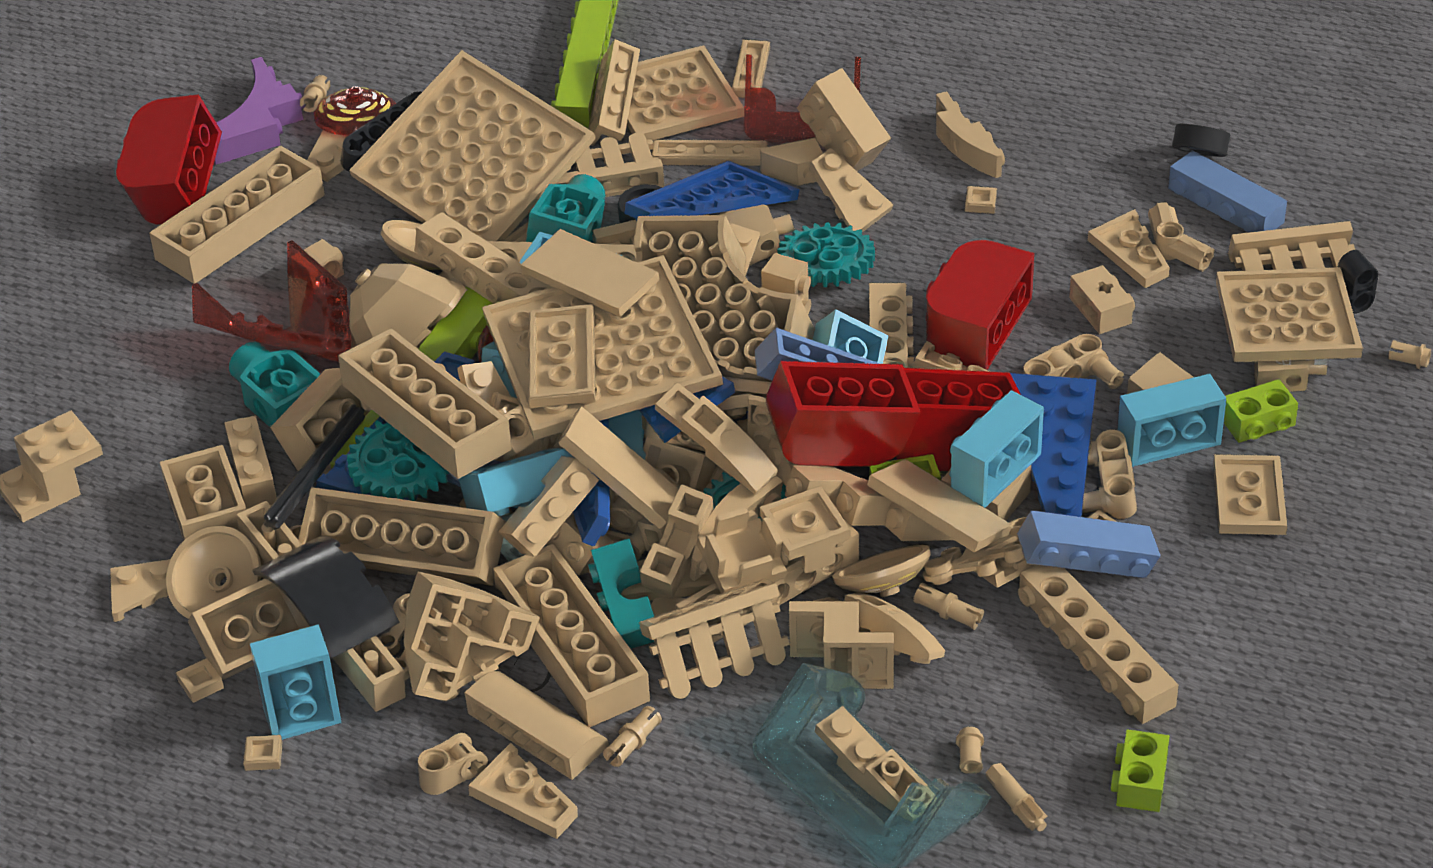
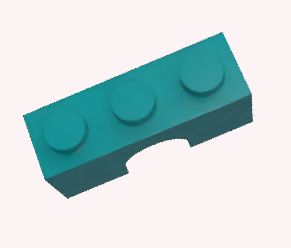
(616, 571)

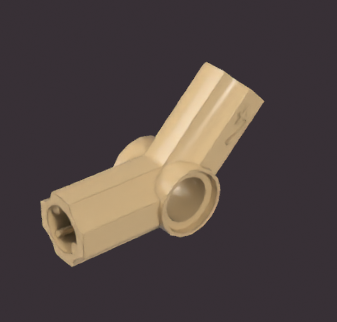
(1173, 243)

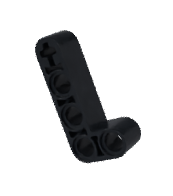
(361, 140)
(1359, 279)

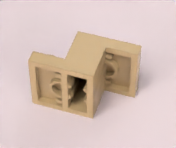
(47, 465)
(833, 632)

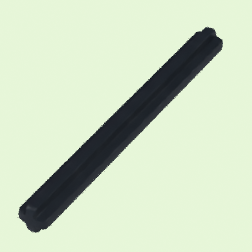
(314, 467)

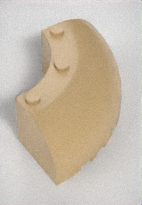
(713, 281)

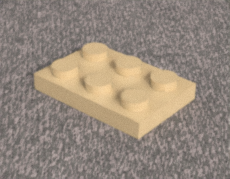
(1249, 494)

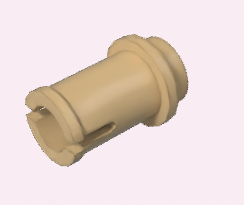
(1411, 354)
(970, 743)

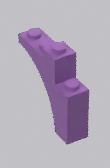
(260, 118)

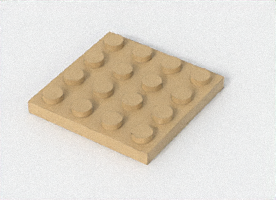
(680, 95)
(1288, 314)

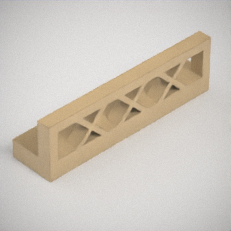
(614, 91)

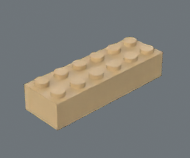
(237, 214)
(425, 403)
(407, 534)
(574, 636)

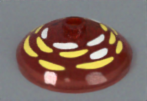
(350, 109)

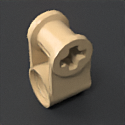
(448, 764)

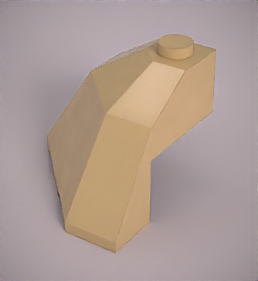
(402, 300)
(459, 634)

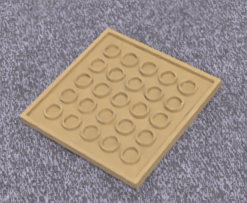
(473, 151)
(634, 354)

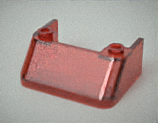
(767, 124)

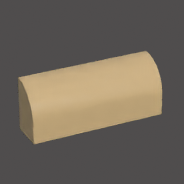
(534, 723)

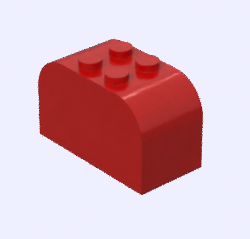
(168, 156)
(978, 300)
(949, 407)
(841, 412)

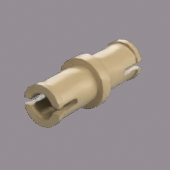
(315, 93)
(948, 606)
(632, 736)

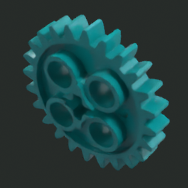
(831, 252)
(392, 465)

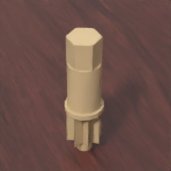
(1016, 797)

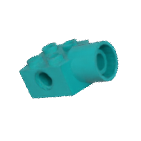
(560, 208)
(270, 379)

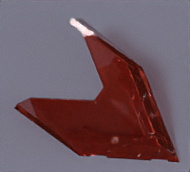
(315, 307)

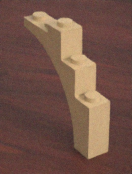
(851, 497)

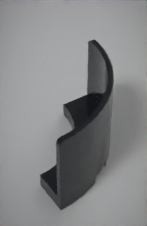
(331, 592)

